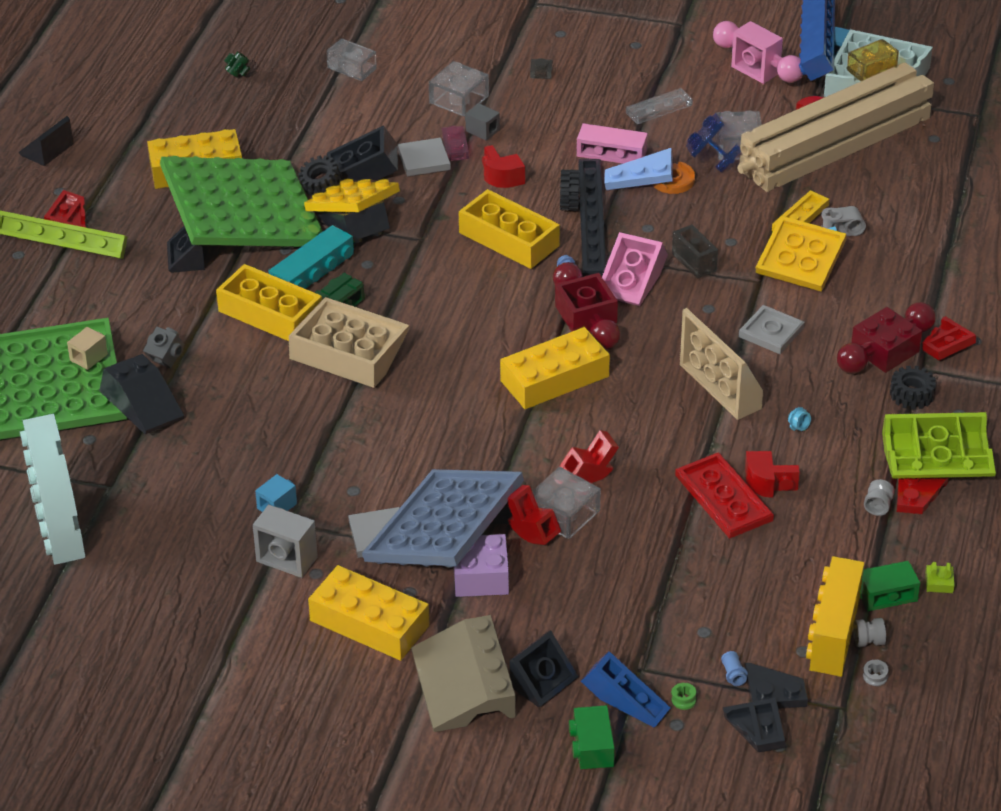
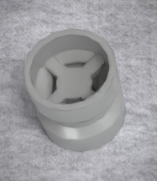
(879, 497)
(872, 631)

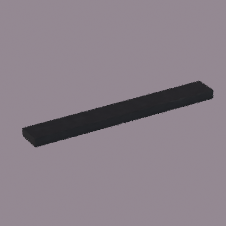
(591, 217)

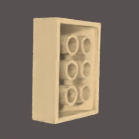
(347, 341)
(718, 368)

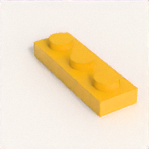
(806, 208)

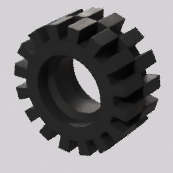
(316, 168)
(569, 190)
(913, 397)

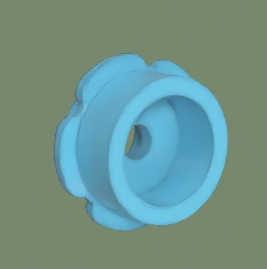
(799, 419)

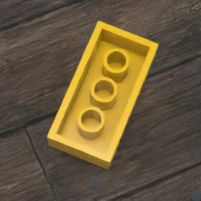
(203, 145)
(509, 228)
(265, 301)
(554, 367)
(369, 612)
(835, 616)

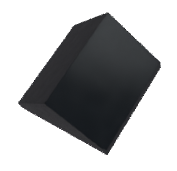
(50, 143)
(184, 255)
(541, 670)

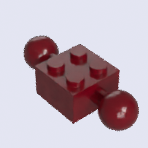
(586, 303)
(886, 339)

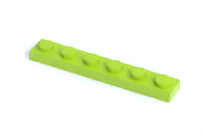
(62, 234)

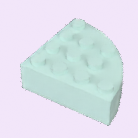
(914, 54)
(52, 489)

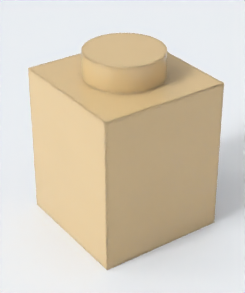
(87, 348)

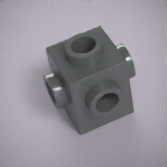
(164, 346)

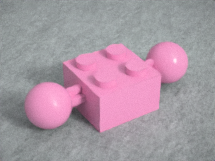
(757, 52)

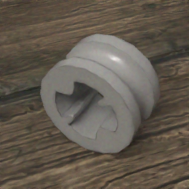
(875, 666)

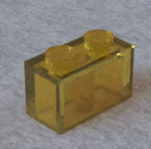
(872, 59)

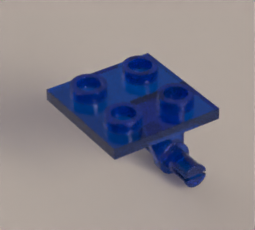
(699, 140)

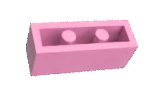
(611, 144)

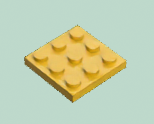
(352, 196)
(801, 253)

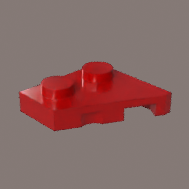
(67, 209)
(948, 339)
(917, 493)

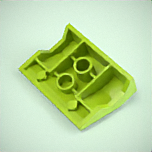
(937, 445)

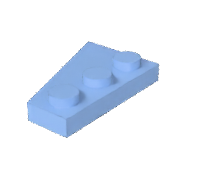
(642, 171)

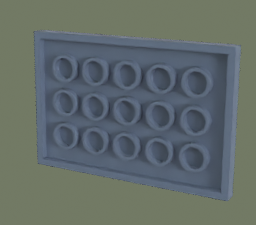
(443, 517)

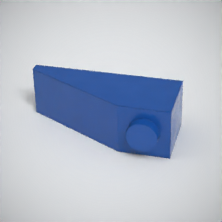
(624, 690)

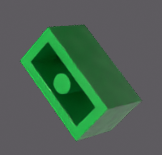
(889, 586)
(593, 737)

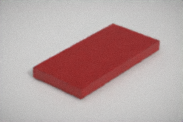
(724, 495)

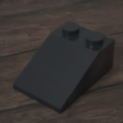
(367, 156)
(358, 224)
(140, 393)

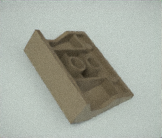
(463, 674)

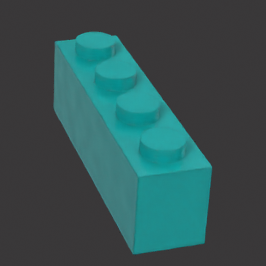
(315, 258)

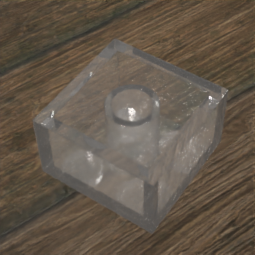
(458, 88)
(735, 125)
(571, 499)

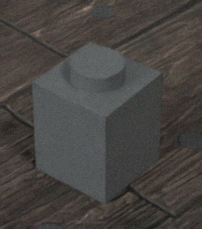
(482, 121)

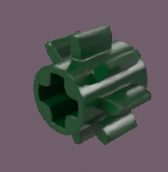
(237, 64)

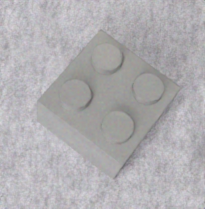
(285, 541)

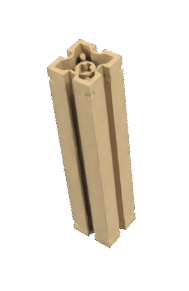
(835, 126)

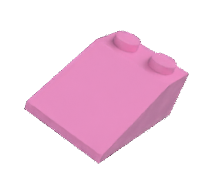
(634, 267)

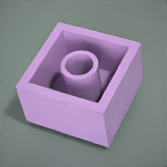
(483, 568)

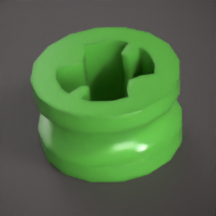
(683, 702)

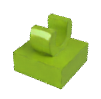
(939, 578)

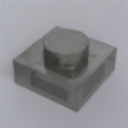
(541, 68)

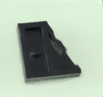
(769, 683)
(758, 723)

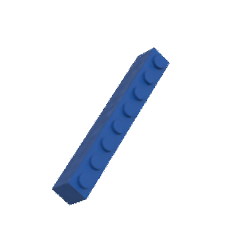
(817, 38)

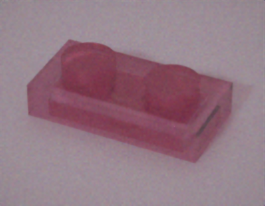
(455, 143)

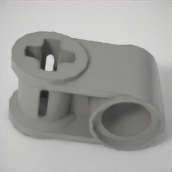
(845, 219)

